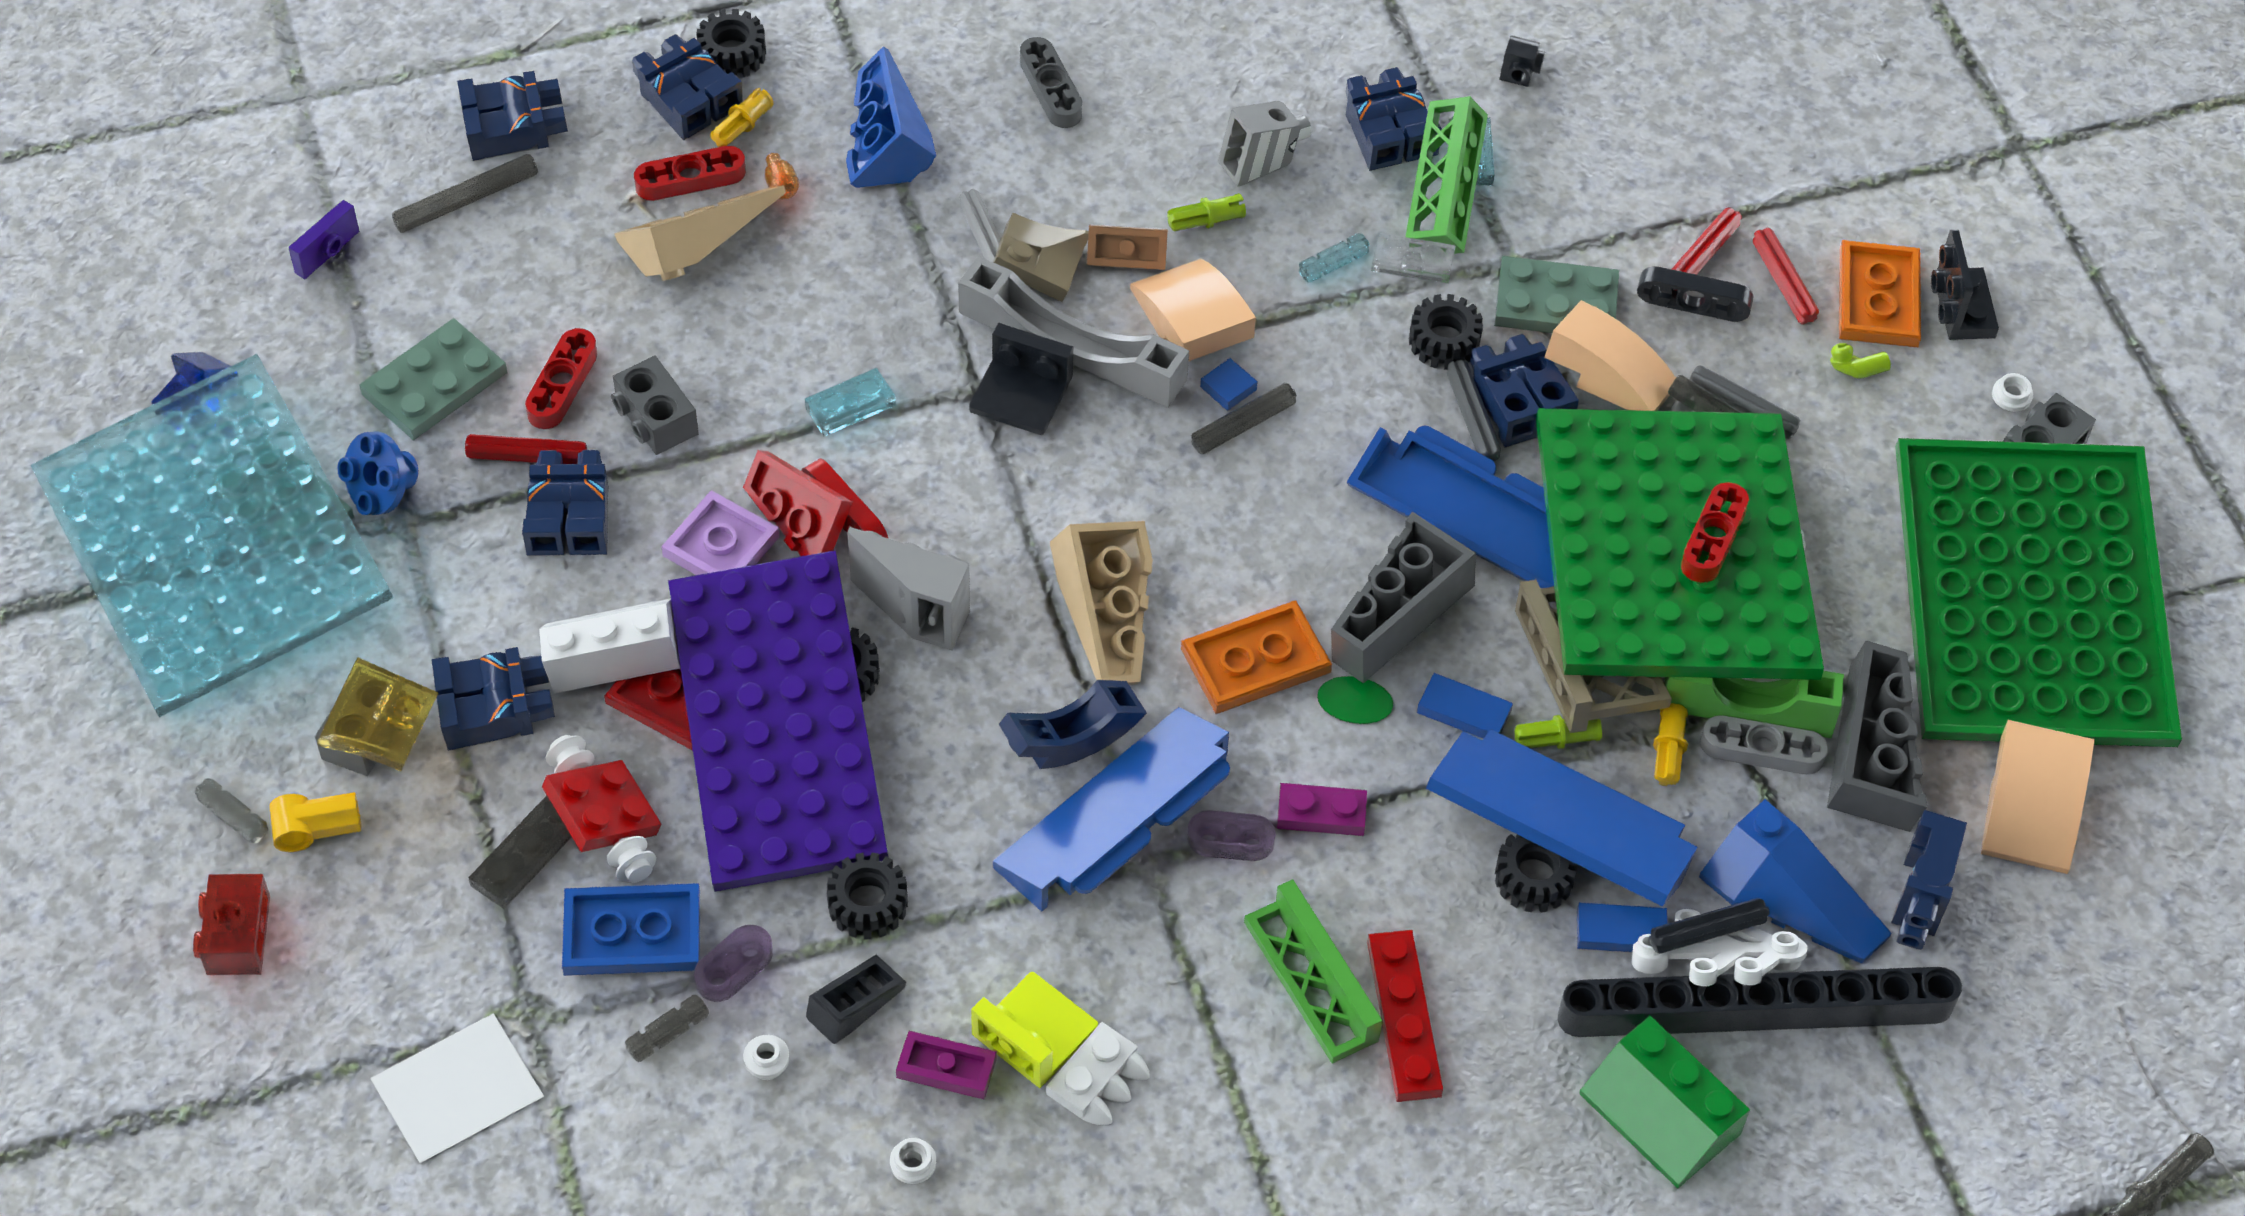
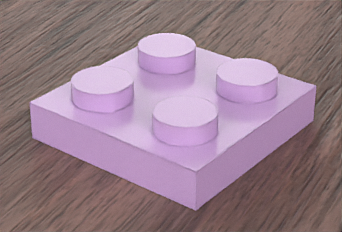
(719, 537)

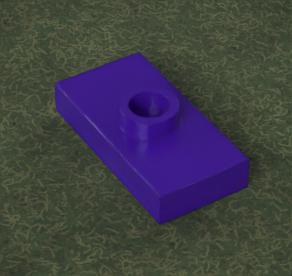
(324, 239)

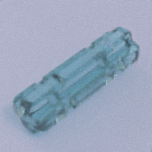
(1334, 257)

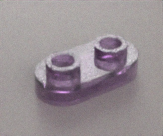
(1231, 835)
(730, 963)

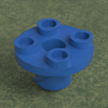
(377, 473)

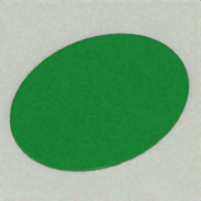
(1355, 701)

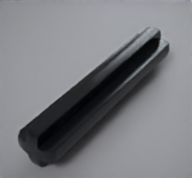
(1708, 925)

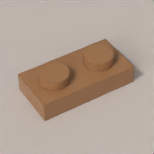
(1127, 247)

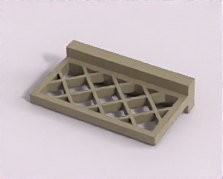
(1571, 691)

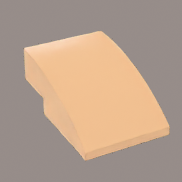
(1195, 308)
(1610, 359)
(2037, 796)

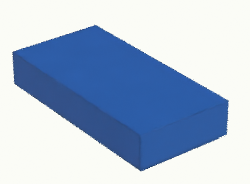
(1463, 706)
(1615, 926)

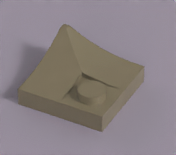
(1041, 254)

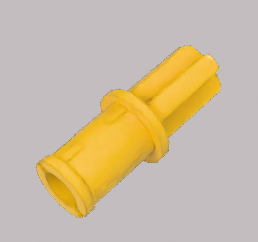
(742, 117)
(1670, 744)

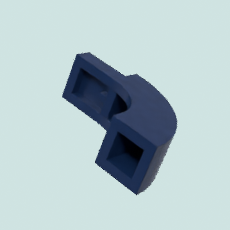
(1077, 729)

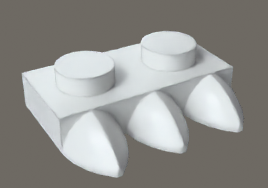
(1096, 1073)

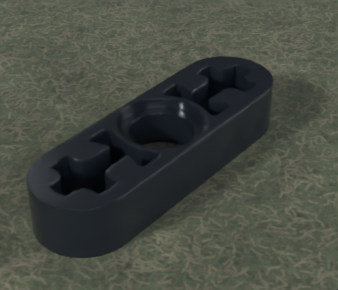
(1718, 308)

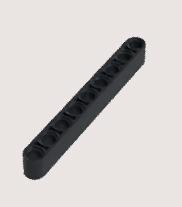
(1777, 990)

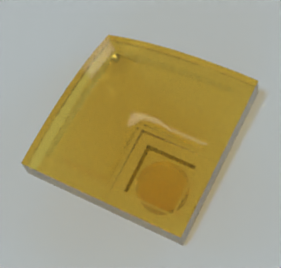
(377, 715)

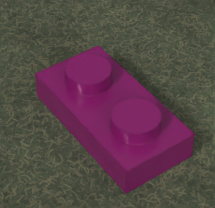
(1322, 809)
(946, 1064)

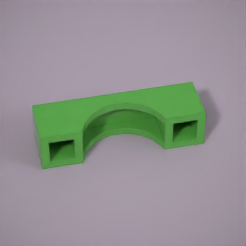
(1784, 702)

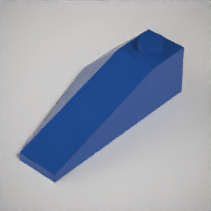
(890, 130)
(1777, 862)

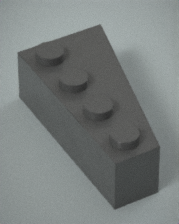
(1402, 597)
(1876, 750)

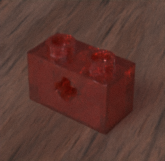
(233, 924)

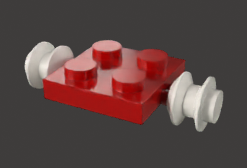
(602, 807)

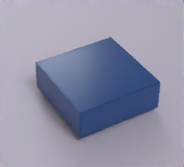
(1228, 384)

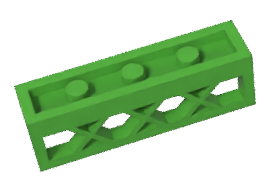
(1456, 169)
(1328, 965)

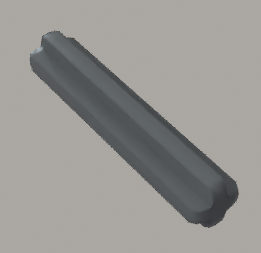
(1741, 398)
(1473, 409)

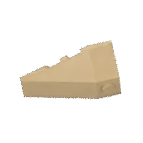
(679, 241)
(1105, 587)

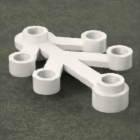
(1776, 951)

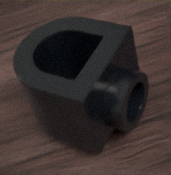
(1521, 60)

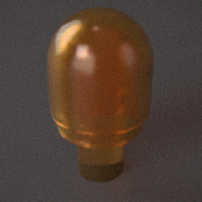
(781, 173)

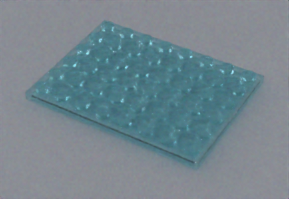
(210, 534)

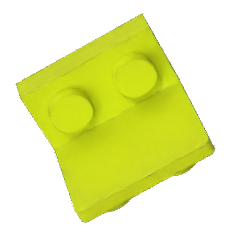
(1032, 1028)

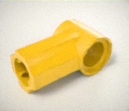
(300, 820)

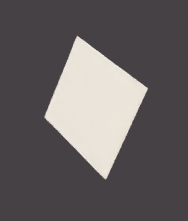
(456, 1088)

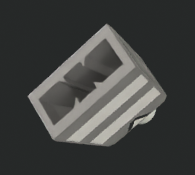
(1260, 140)

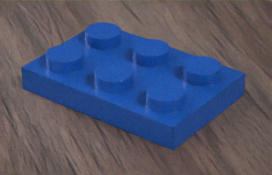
(631, 929)

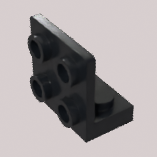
(1962, 294)
(1023, 379)

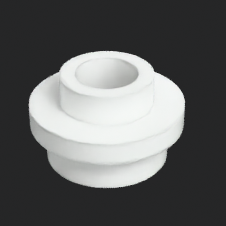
(2013, 392)
(766, 1068)
(910, 1149)

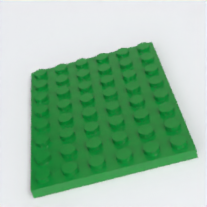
(1618, 520)
(2035, 591)

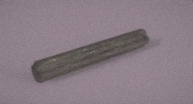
(464, 193)

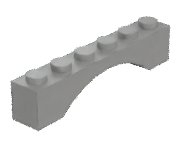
(1137, 363)

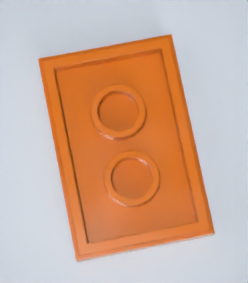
(1879, 293)
(1256, 656)

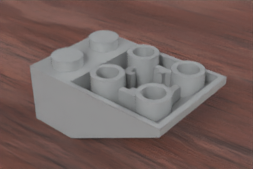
(912, 585)

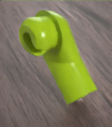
(1857, 367)

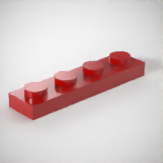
(1404, 1016)

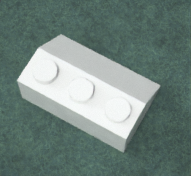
(609, 646)

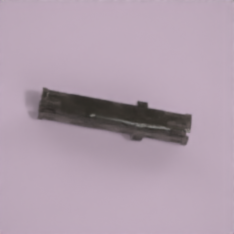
(2145, 1196)

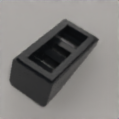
(835, 1018)

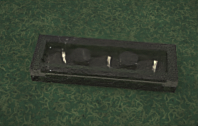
(521, 855)

